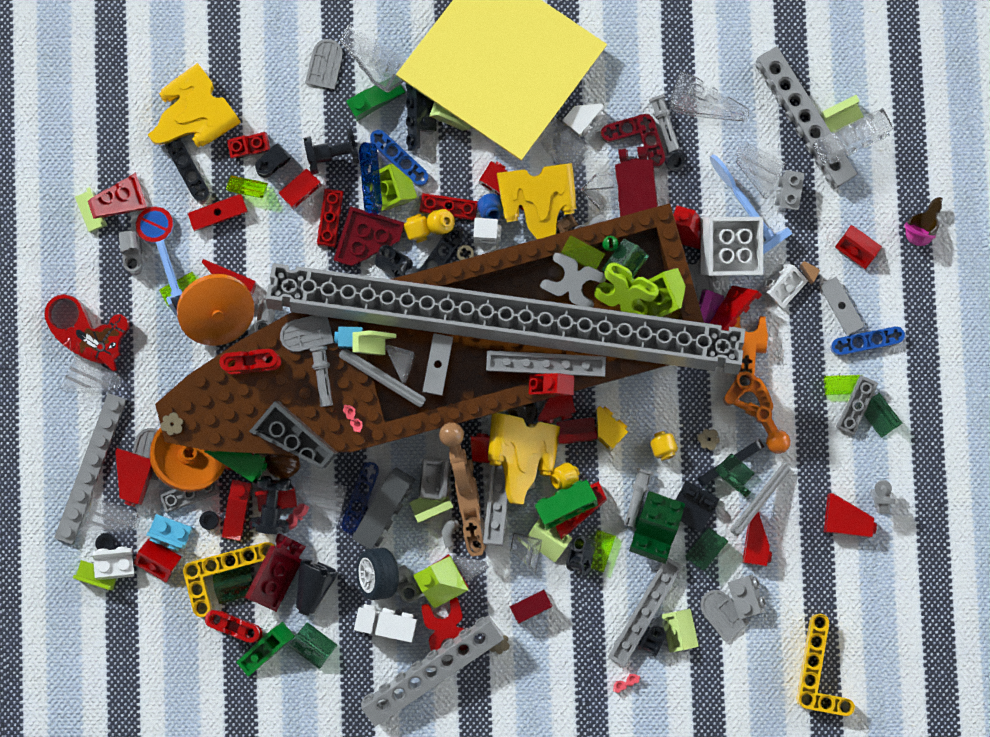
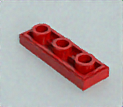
(460, 208)
(206, 215)
(329, 229)

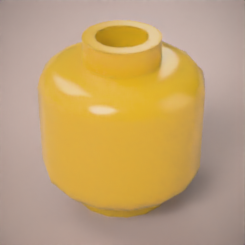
(440, 222)
(417, 228)
(664, 445)
(564, 476)

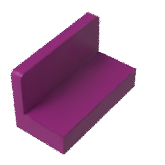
(709, 304)

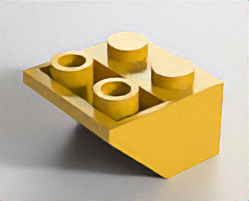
(608, 429)

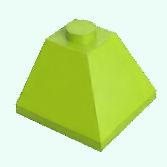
(395, 187)
(670, 293)
(441, 582)

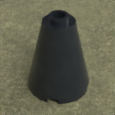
(313, 585)

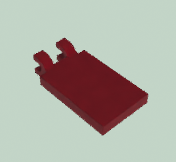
(635, 182)
(276, 573)

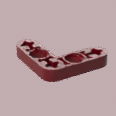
(637, 129)

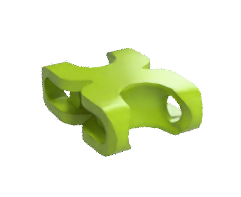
(625, 290)

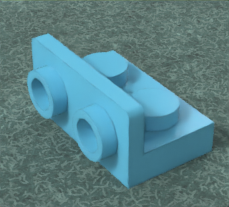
(169, 531)

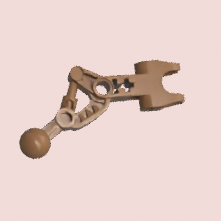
(466, 487)

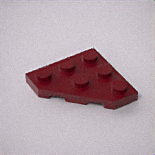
(365, 235)

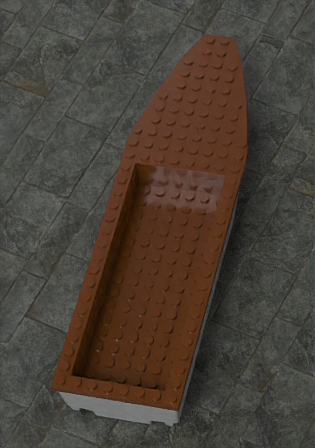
(224, 407)

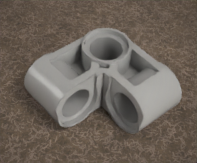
(131, 251)
(406, 582)

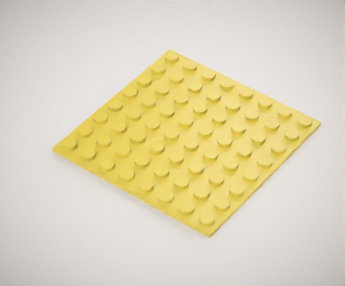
(502, 66)

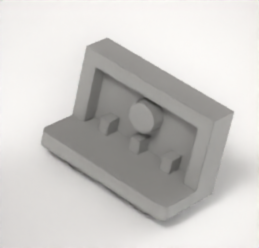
(790, 191)
(434, 480)
(747, 596)

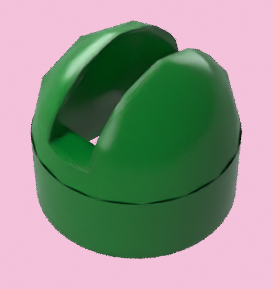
(606, 243)

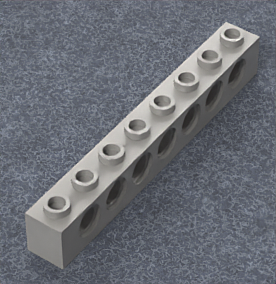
(774, 58)
(460, 658)

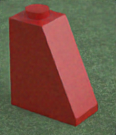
(688, 226)
(133, 476)
(847, 519)

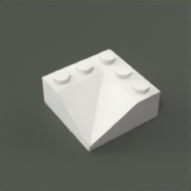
(731, 246)

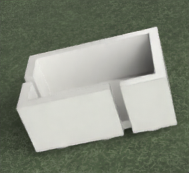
(386, 623)

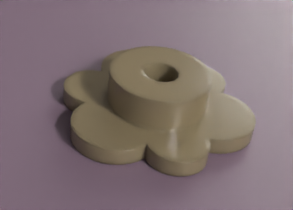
(172, 418)
(712, 434)
(504, 646)

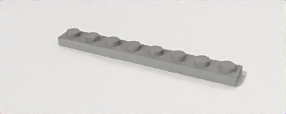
(90, 468)

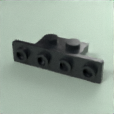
(418, 117)

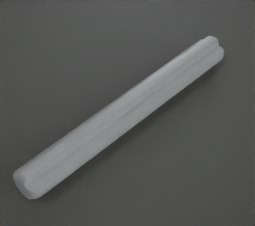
(382, 377)
(760, 499)

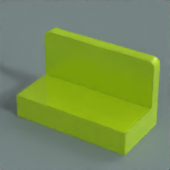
(86, 574)

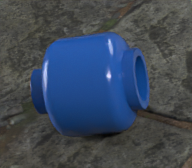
(490, 206)

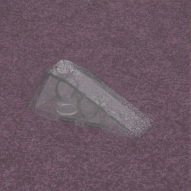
(373, 58)
(697, 100)

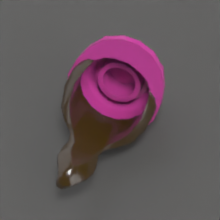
(924, 226)

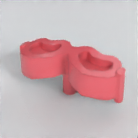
(350, 414)
(300, 511)
(630, 681)

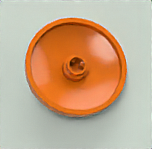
(215, 309)
(183, 466)

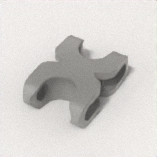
(573, 280)

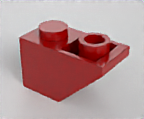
(551, 384)
(557, 407)
(480, 448)

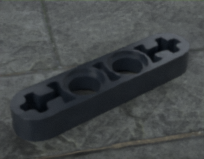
(185, 169)
(436, 257)
(741, 455)

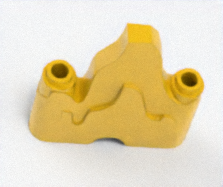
(194, 111)
(539, 195)
(521, 452)

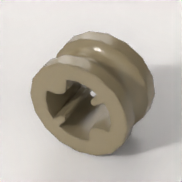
(468, 249)

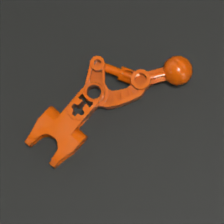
(756, 342)

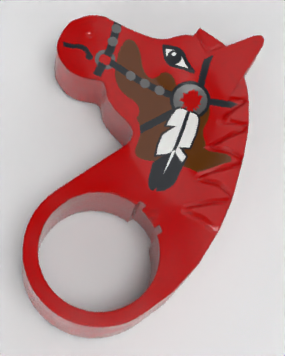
(96, 344)

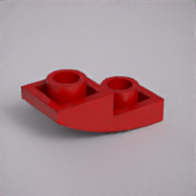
(248, 145)

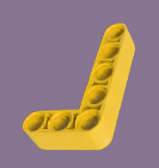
(221, 567)
(815, 671)

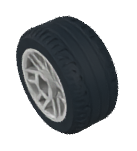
(377, 573)

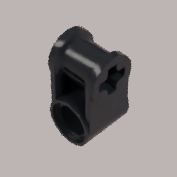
(275, 158)
(392, 261)
(581, 554)
(653, 639)

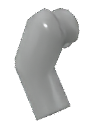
(447, 531)

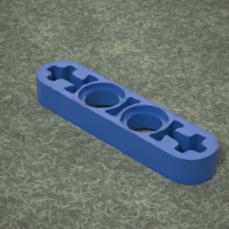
(401, 155)
(867, 341)

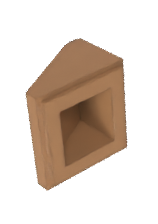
(809, 271)

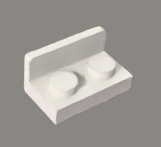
(784, 284)
(113, 563)

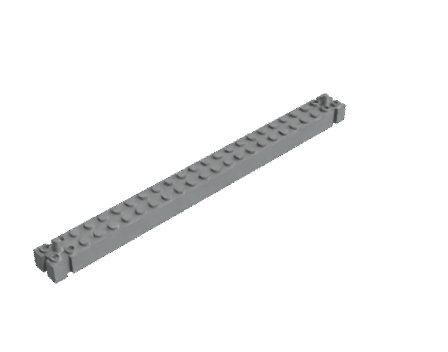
(505, 318)

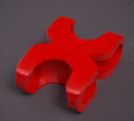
(250, 361)
(233, 626)
(445, 627)

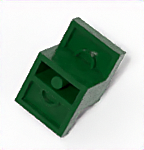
(657, 527)

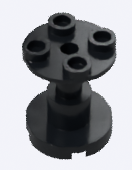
(323, 152)
(270, 513)

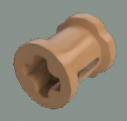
(566, 223)

